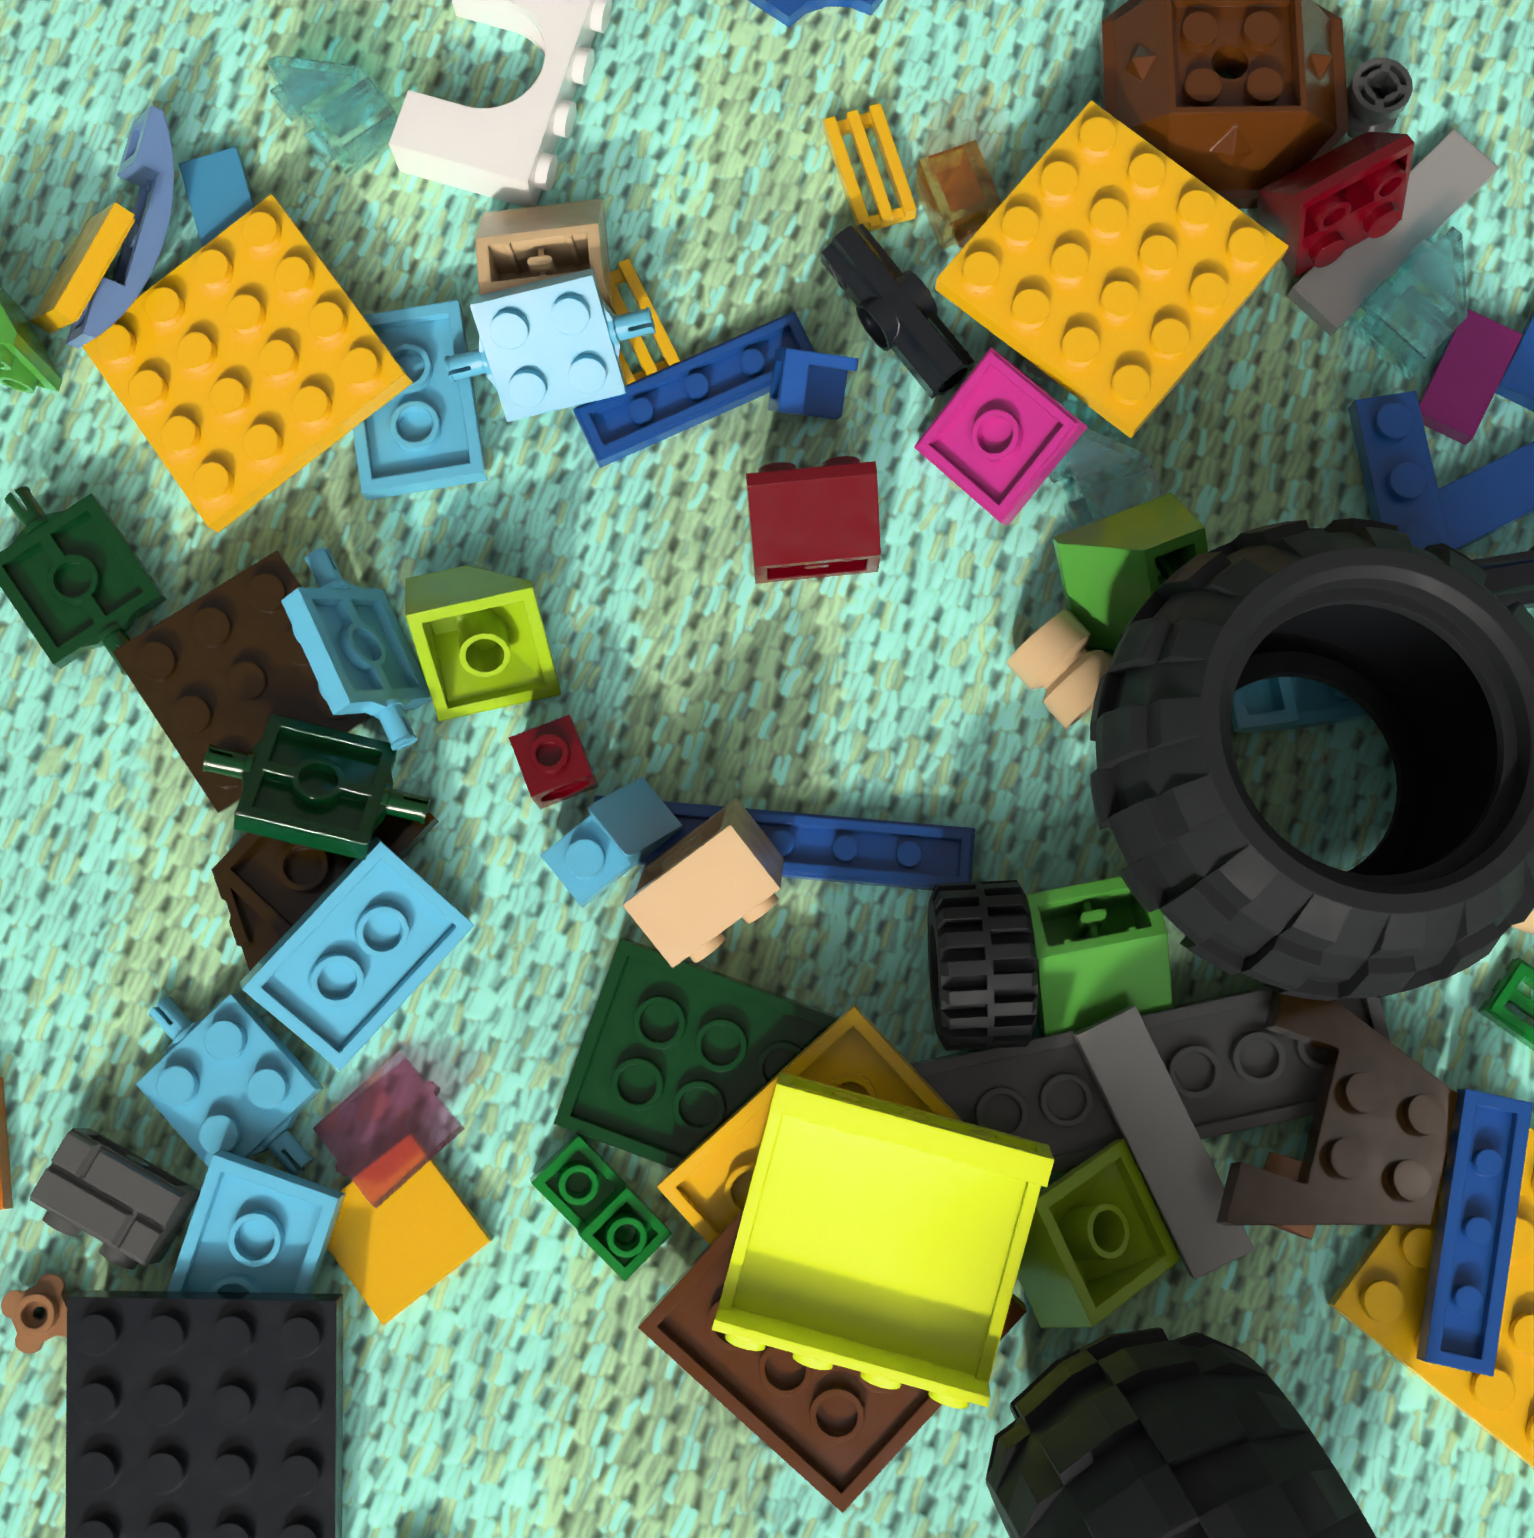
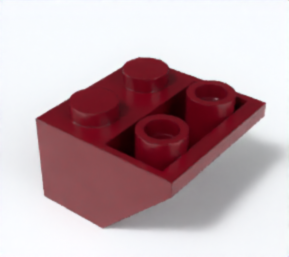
(1338, 199)
(814, 520)

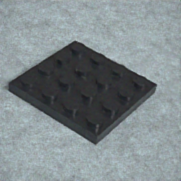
(204, 1415)

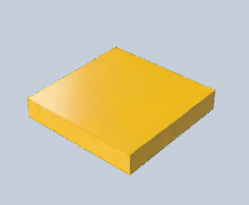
(83, 268)
(406, 1242)

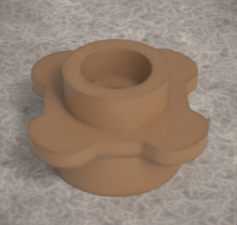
(21, 1308)

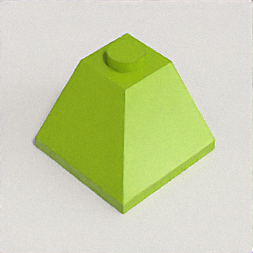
(479, 640)
(1093, 1242)

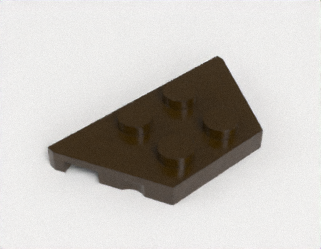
(277, 881)

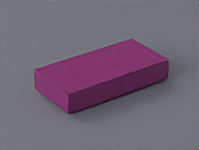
(1467, 377)

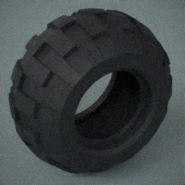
(1438, 675)
(1164, 1446)

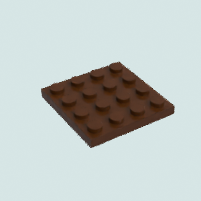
(816, 1420)

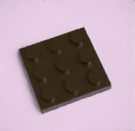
(225, 669)

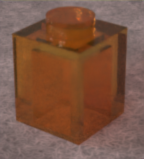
(956, 193)

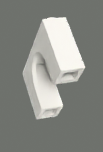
(512, 146)

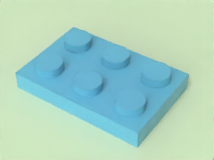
(432, 428)
(356, 954)
(255, 1230)

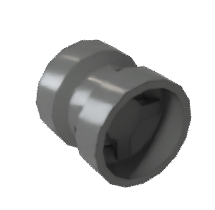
(1377, 96)

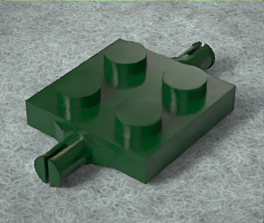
(74, 578)
(315, 786)

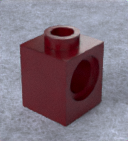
(553, 762)

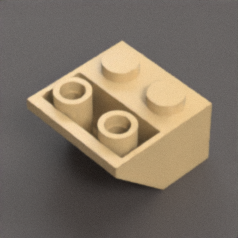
(541, 244)

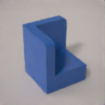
(809, 383)

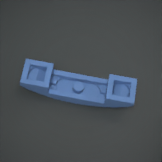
(150, 165)

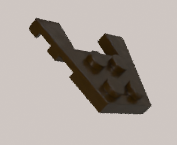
(1371, 1138)

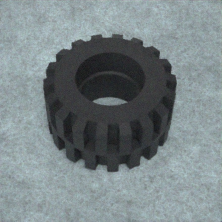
(982, 965)

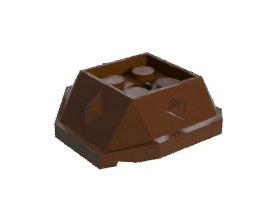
(1228, 132)

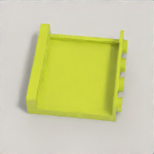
(881, 1240)

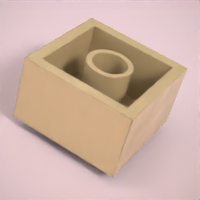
(706, 885)

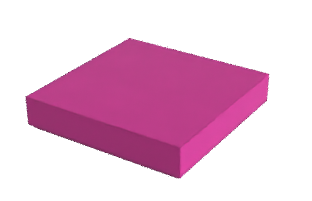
(1000, 436)

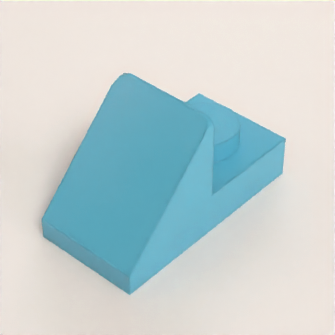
(611, 840)

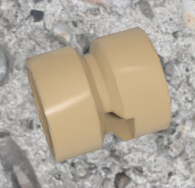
(1063, 665)

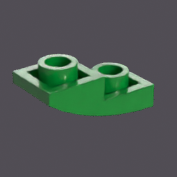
(601, 1206)

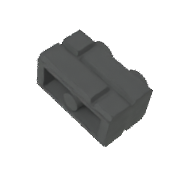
(113, 1198)

